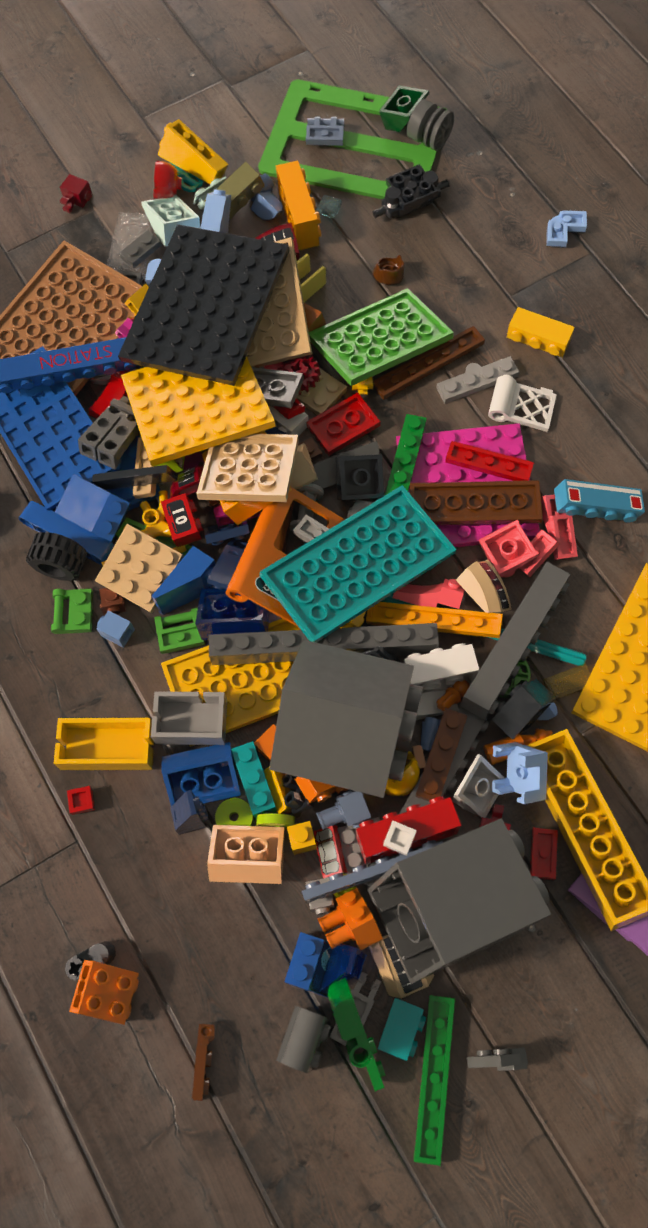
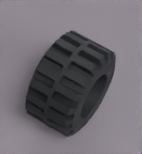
(56, 556)

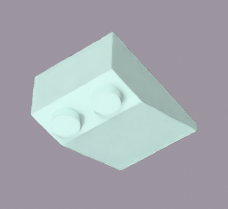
(166, 214)

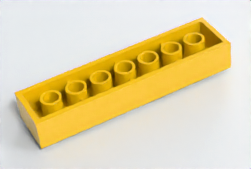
(593, 833)

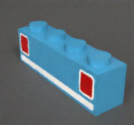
(599, 500)

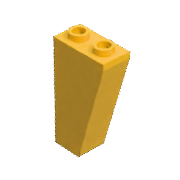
(191, 153)

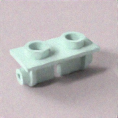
(201, 194)

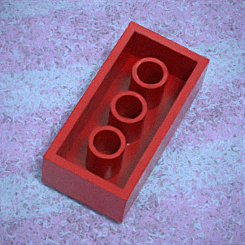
(430, 821)

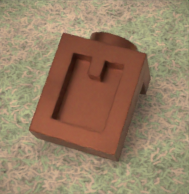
(111, 601)

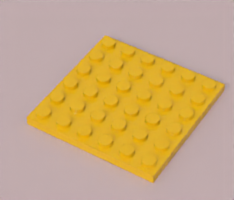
(192, 414)

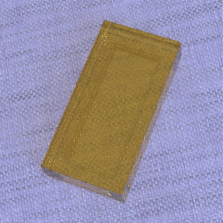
(567, 681)

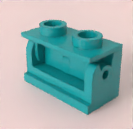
(401, 1029)

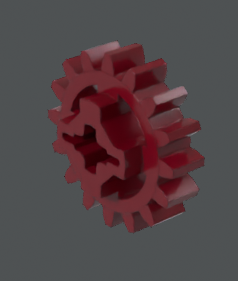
(302, 365)

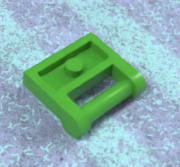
(79, 611)
(178, 637)

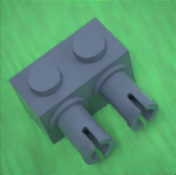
(349, 809)

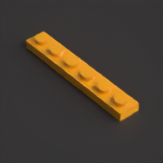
(447, 620)

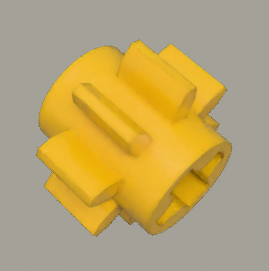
(363, 386)

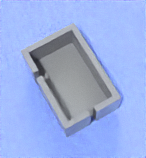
(189, 720)

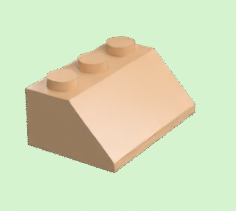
(246, 854)

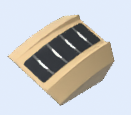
(485, 587)
(392, 971)

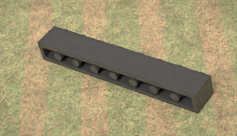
(515, 640)

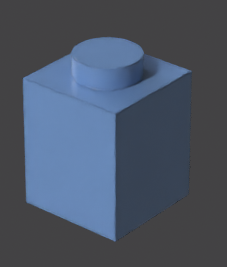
(115, 628)

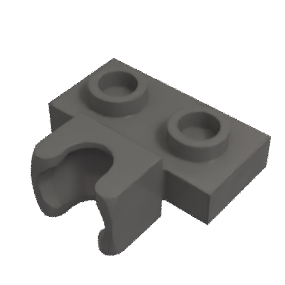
(503, 1059)

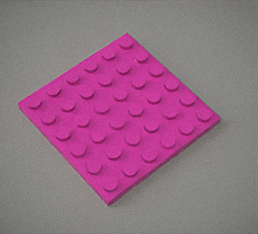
(432, 469)

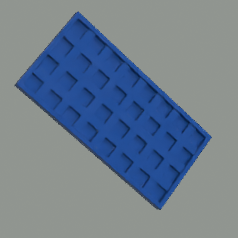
(43, 436)

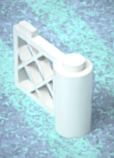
(506, 397)

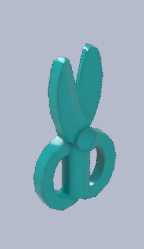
(187, 178)

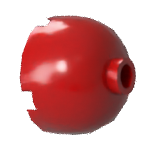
(165, 180)

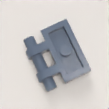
(324, 131)

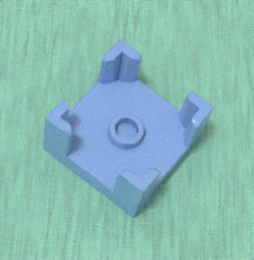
(524, 772)

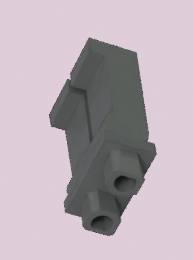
(110, 434)

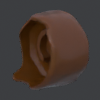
(389, 270)

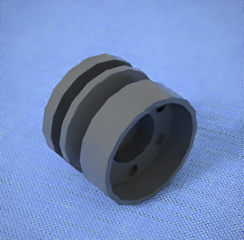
(430, 124)

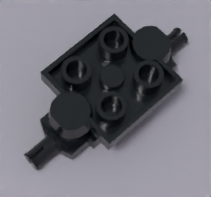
(410, 192)

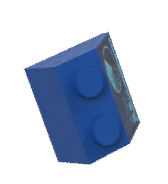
(309, 964)

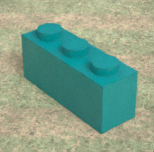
(253, 780)

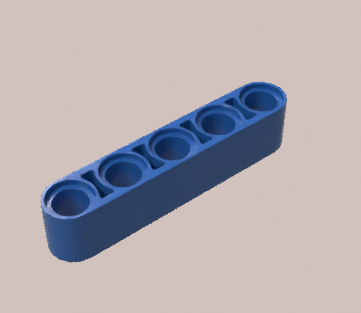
(42, 520)

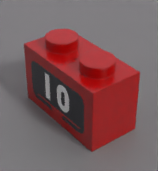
(181, 520)

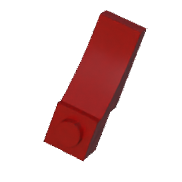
(114, 389)

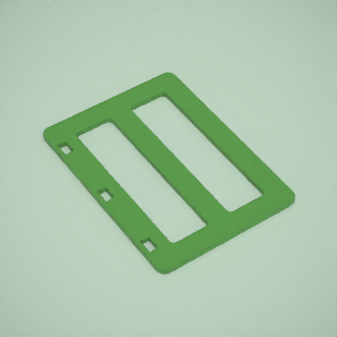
(287, 127)

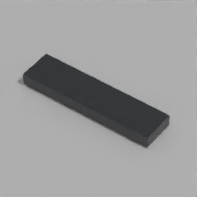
(135, 477)

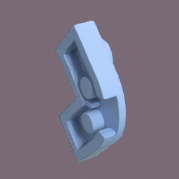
(566, 221)

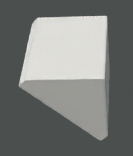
(476, 788)

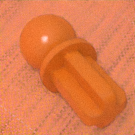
(453, 695)

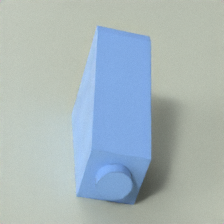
(216, 211)

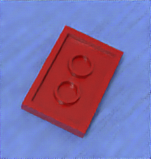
(343, 424)

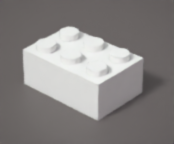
(443, 667)

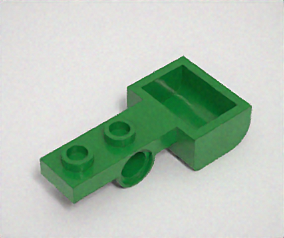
(353, 1032)

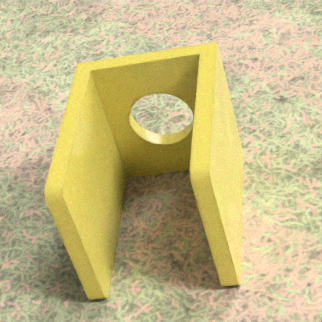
(314, 282)

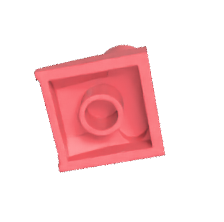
(508, 549)

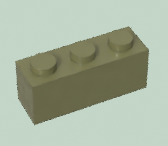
(242, 187)

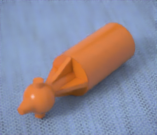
(522, 739)

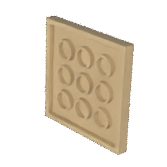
(249, 469)

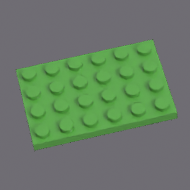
(380, 336)

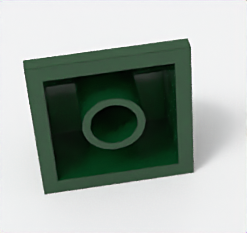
(399, 107)

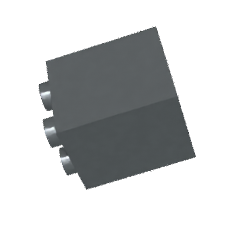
(345, 719)
(458, 899)

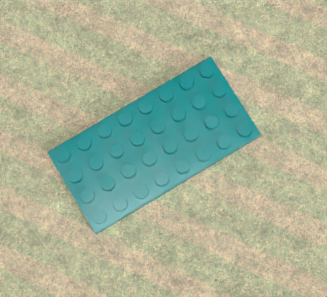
(357, 564)

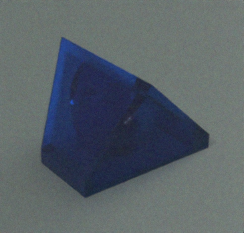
(343, 963)

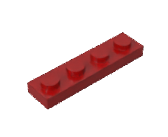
(489, 462)

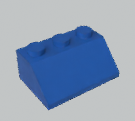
(205, 771)

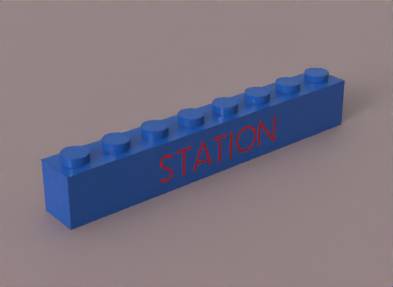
(62, 365)

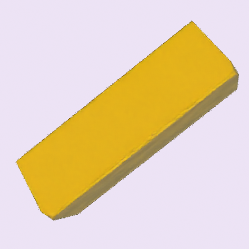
(277, 790)

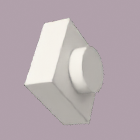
(399, 838)

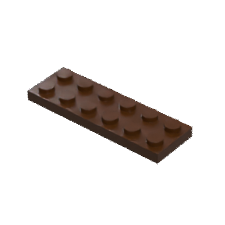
(479, 502)

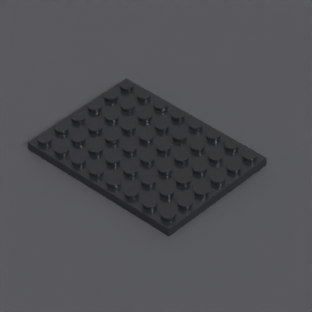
(204, 304)

